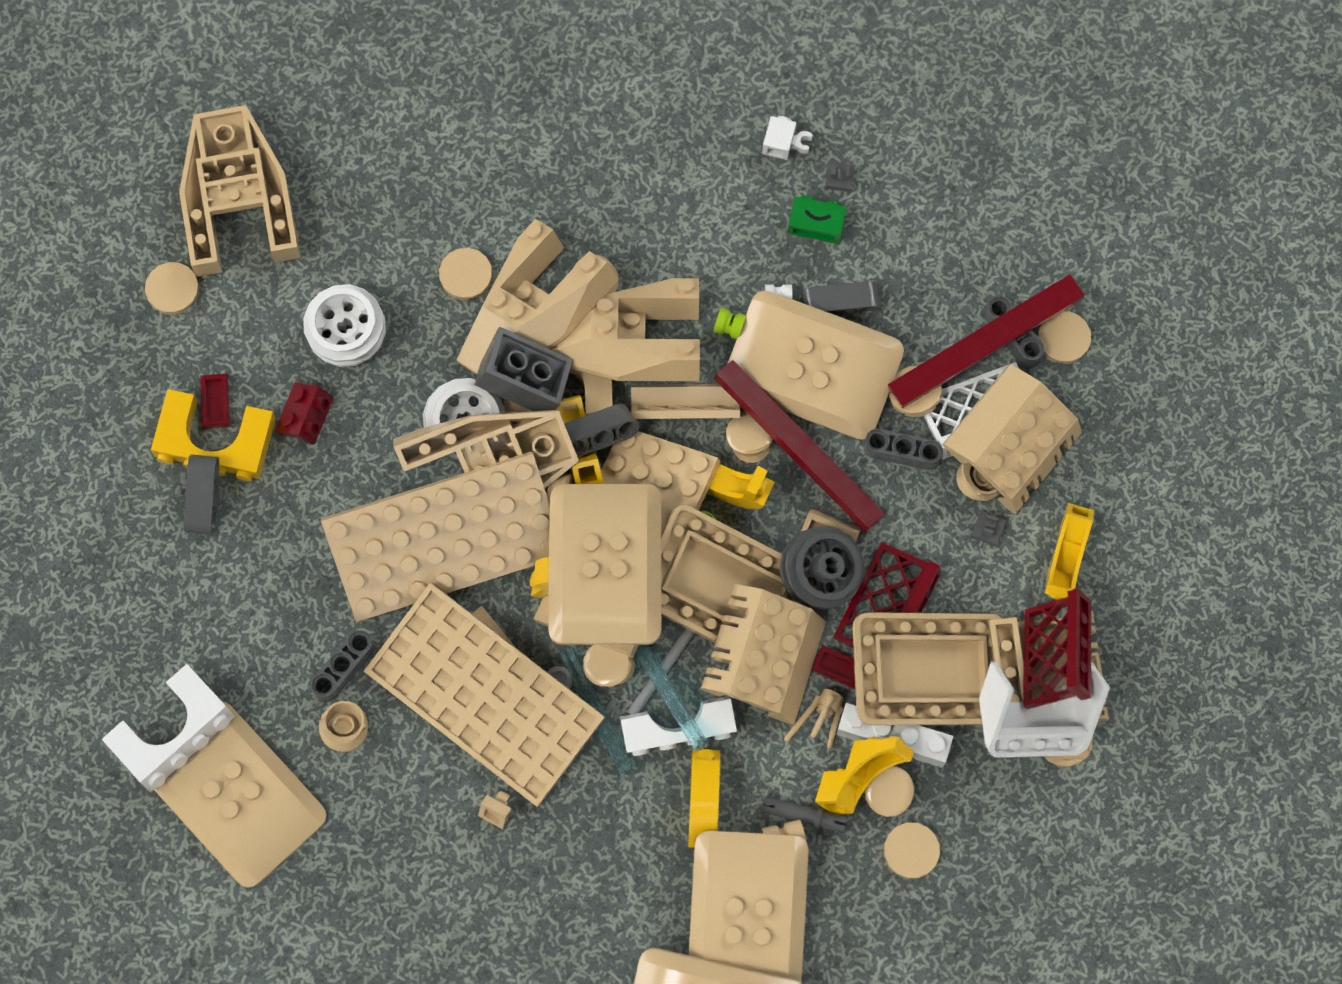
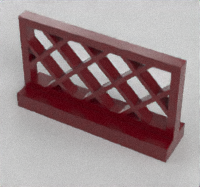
(917, 596)
(1076, 646)

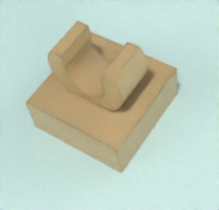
(495, 809)

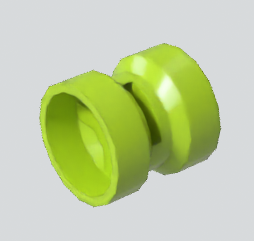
(724, 321)

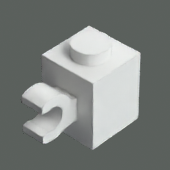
(781, 138)

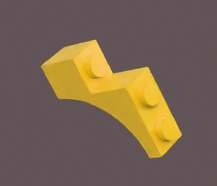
(1068, 551)
(868, 759)

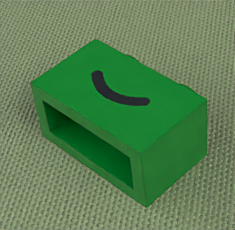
(816, 219)

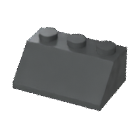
(523, 372)

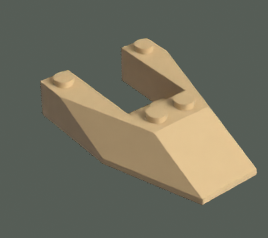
(231, 171)
(527, 309)
(613, 339)
(491, 439)

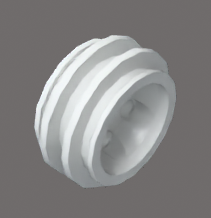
(355, 346)
(462, 390)

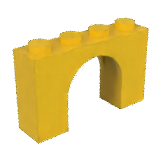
(243, 457)

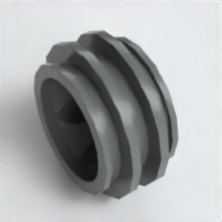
(844, 567)

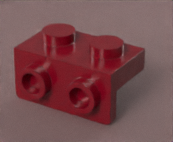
(304, 412)

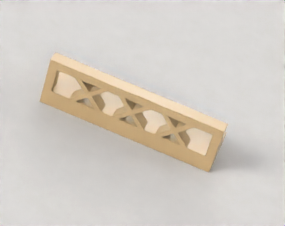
(682, 401)

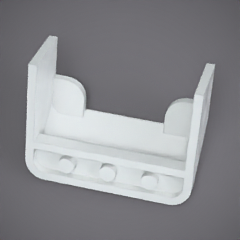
(1046, 730)

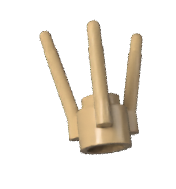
(828, 705)

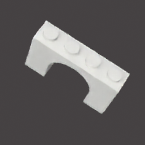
(156, 762)

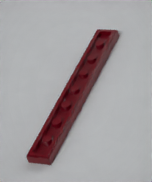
(986, 341)
(798, 446)

